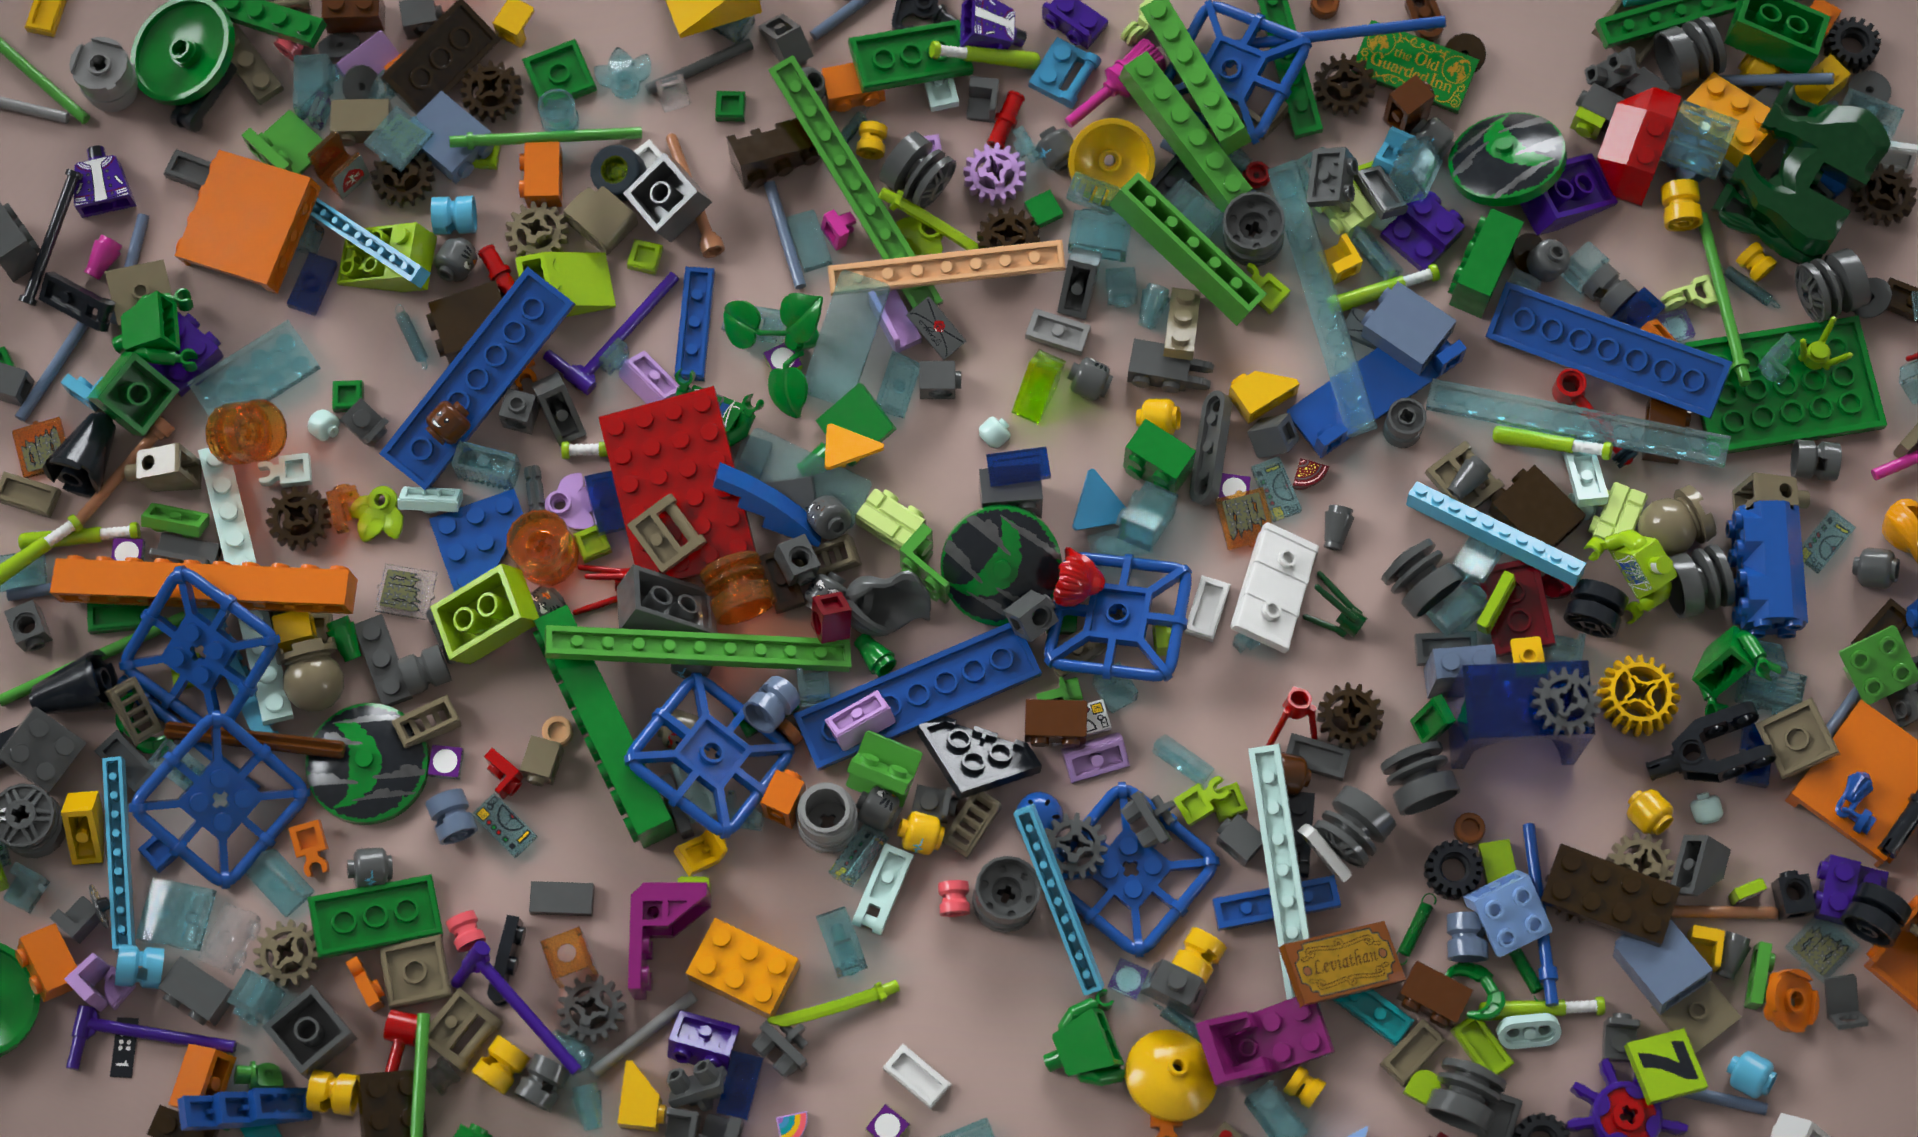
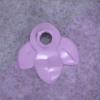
(577, 508)

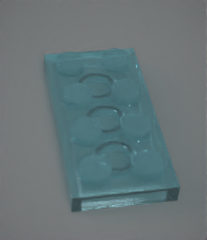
(257, 370)

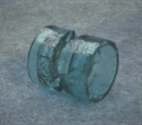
(558, 111)

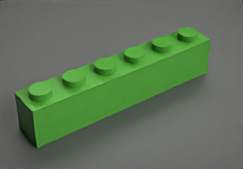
(1196, 75)
(1183, 130)
(1187, 248)

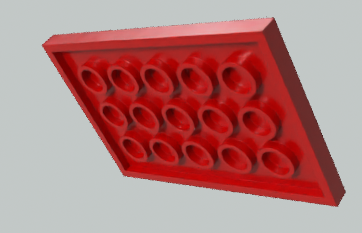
(676, 451)

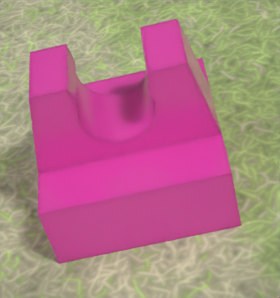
(838, 228)

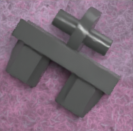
(1615, 71)
(1139, 808)
(791, 1058)
(696, 1089)

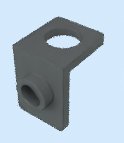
(1842, 1002)

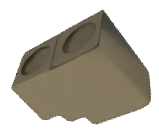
(600, 218)

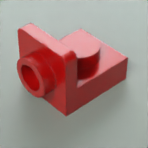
(503, 768)

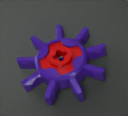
(1620, 1099)

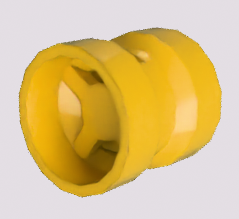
(871, 141)
(1754, 260)
(1312, 1087)

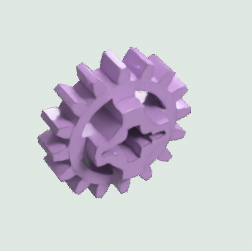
(1003, 164)

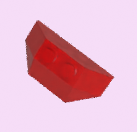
(1637, 142)

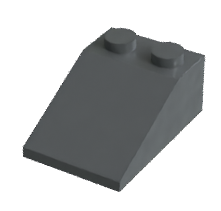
(663, 603)

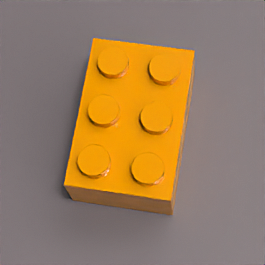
(1729, 100)
(743, 968)

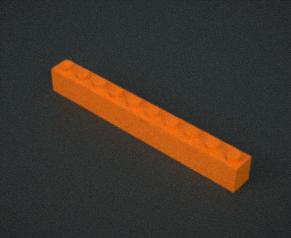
(253, 585)

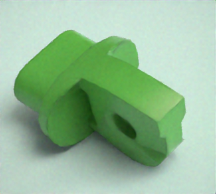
(1068, 690)
(259, 1076)

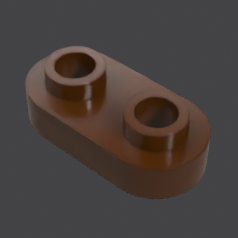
(1429, 9)

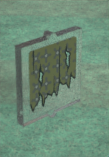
(406, 591)

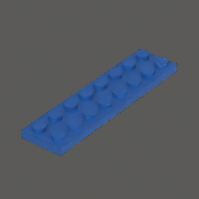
(1609, 350)
(480, 373)
(927, 689)

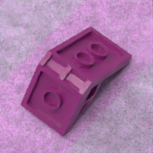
(676, 906)
(1263, 1042)

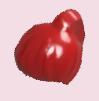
(1077, 579)

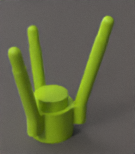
(1818, 352)

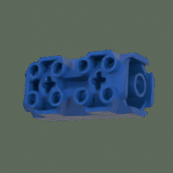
(1769, 569)

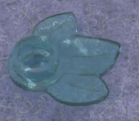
(623, 70)

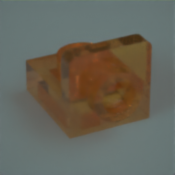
(339, 507)

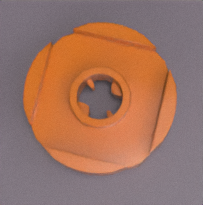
(1778, 1000)

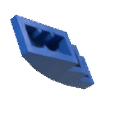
(755, 496)
(244, 1109)

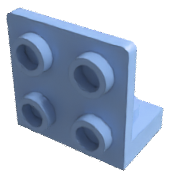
(1509, 912)

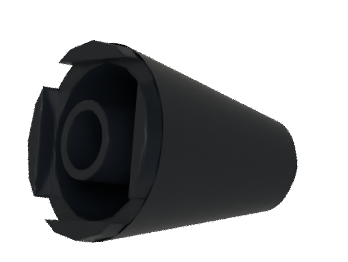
(83, 456)
(76, 686)

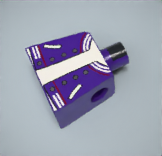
(989, 25)
(102, 186)

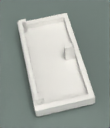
(1274, 587)

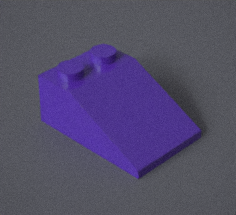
(1574, 197)

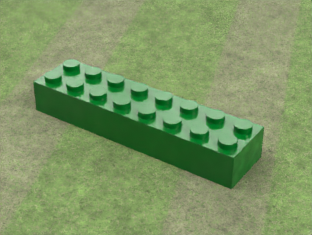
(607, 739)

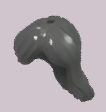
(888, 603)

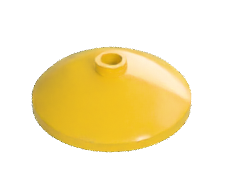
(1113, 137)
(1161, 1088)

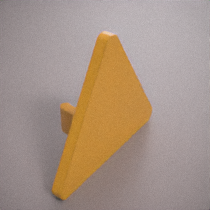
(847, 446)

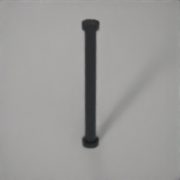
(51, 237)

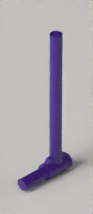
(583, 376)
(478, 961)
(88, 1022)

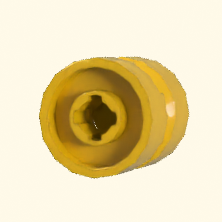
(1681, 205)
(1200, 953)
(501, 1065)
(332, 1093)

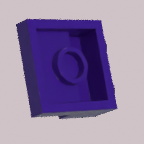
(1424, 231)
(205, 347)
(1838, 884)

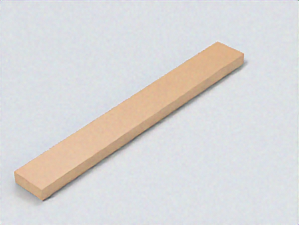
(959, 265)

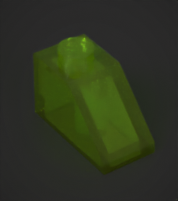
(1038, 386)

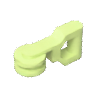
(1133, 32)
(1675, 299)

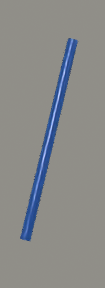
(1357, 31)

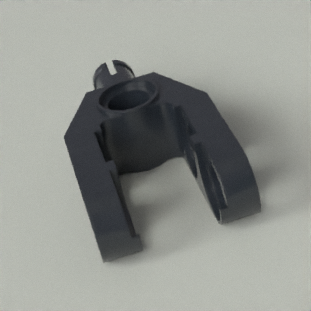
(1705, 729)

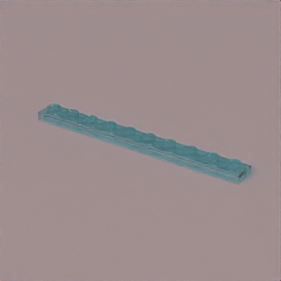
(1322, 300)
(1578, 423)

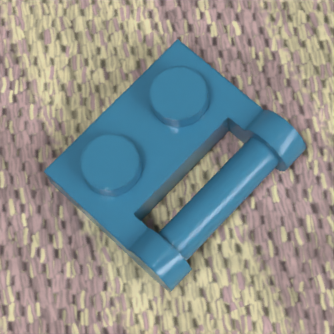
(1057, 67)

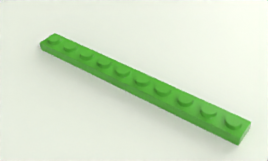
(846, 170)
(696, 648)

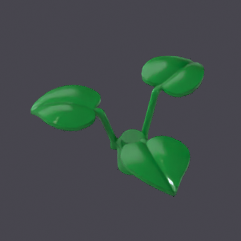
(801, 317)

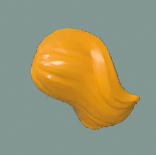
(1901, 526)

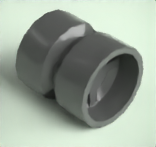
(1609, 289)
(1404, 422)
(1805, 457)
(424, 670)
(553, 1077)

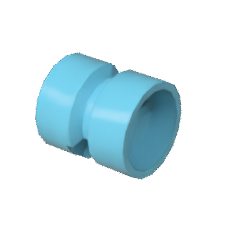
(453, 215)
(127, 965)

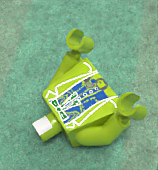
(1642, 565)

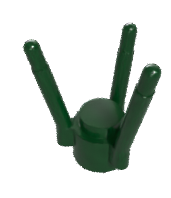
(1350, 618)

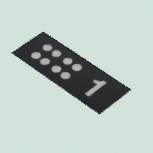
(123, 1052)

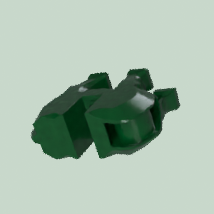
(1784, 209)

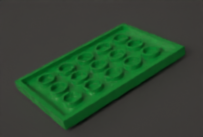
(1808, 401)

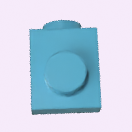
(1390, 149)

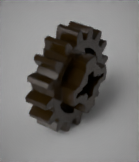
(1333, 86)
(491, 93)
(412, 183)
(1883, 196)
(995, 236)
(292, 529)
(1360, 707)

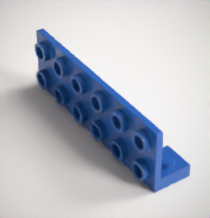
(1385, 382)

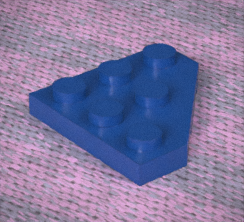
(475, 536)

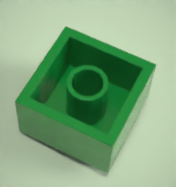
(133, 393)
(1158, 457)

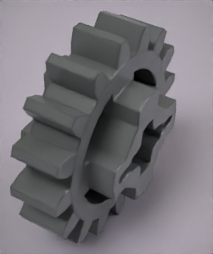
(1578, 705)
(1085, 847)
(587, 1022)

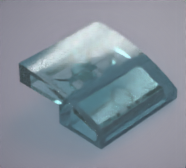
(1699, 139)
(176, 914)

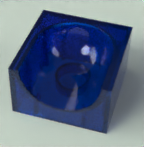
(1495, 707)

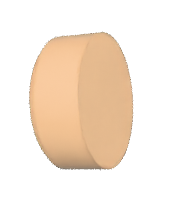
(558, 730)

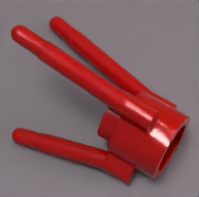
(602, 573)
(1296, 707)

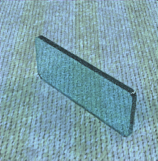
(846, 336)
(774, 458)

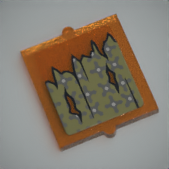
(37, 443)
(1243, 517)

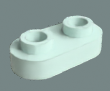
(1528, 1031)

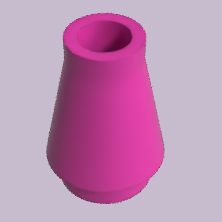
(103, 255)

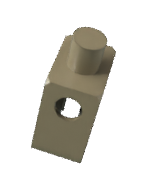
(166, 469)
(1769, 487)

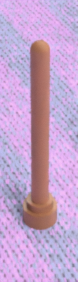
(710, 244)
(158, 430)
(1734, 912)

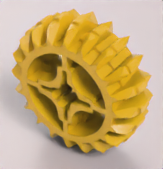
(1645, 707)

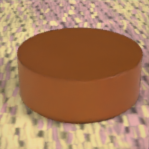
(1324, 8)
(790, 732)
(1469, 828)

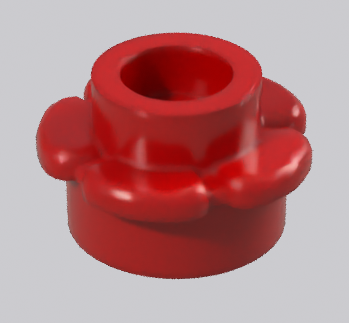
(1259, 168)

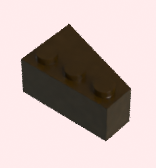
(770, 153)

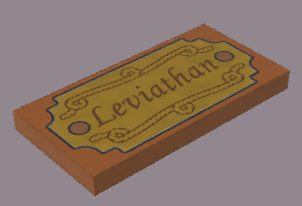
(1342, 963)

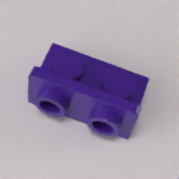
(1075, 20)
(702, 1038)

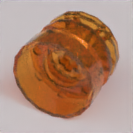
(246, 432)
(530, 538)
(737, 588)

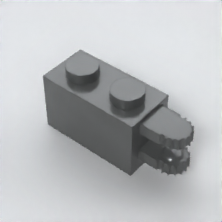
(1151, 368)

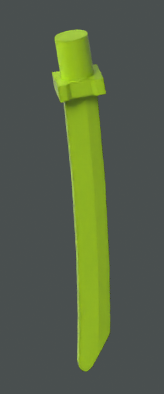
(897, 201)
(878, 992)

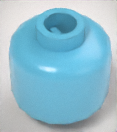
(1752, 1074)

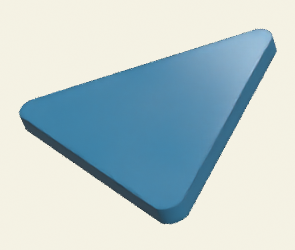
(1097, 504)

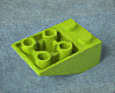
(365, 271)
(577, 275)

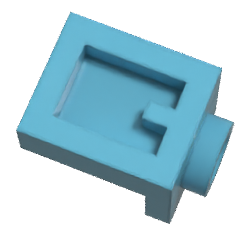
(80, 389)

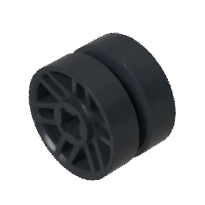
(1596, 608)
(1876, 914)

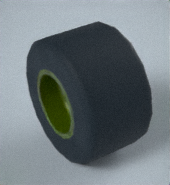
(609, 166)

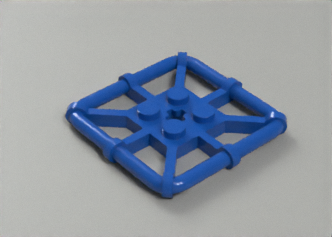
(1249, 61)
(1127, 631)
(193, 632)
(691, 758)
(198, 799)
(1152, 870)

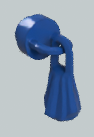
(1857, 788)

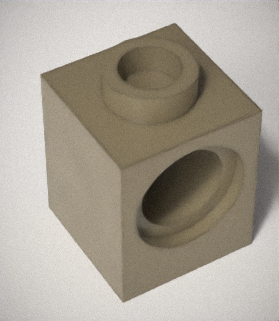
(541, 761)

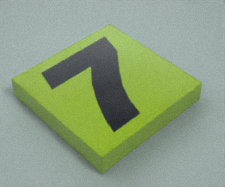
(1666, 1066)

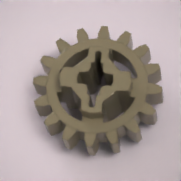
(535, 222)
(1645, 847)
(283, 965)

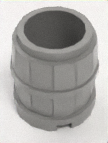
(104, 74)
(821, 801)

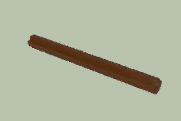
(276, 741)

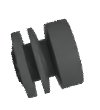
(1690, 52)
(917, 170)
(1251, 214)
(1832, 285)
(1425, 582)
(1701, 582)
(1422, 783)
(1355, 825)
(42, 830)
(1007, 876)
(1468, 1090)

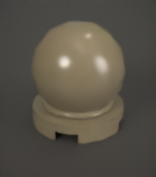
(1677, 521)
(311, 677)

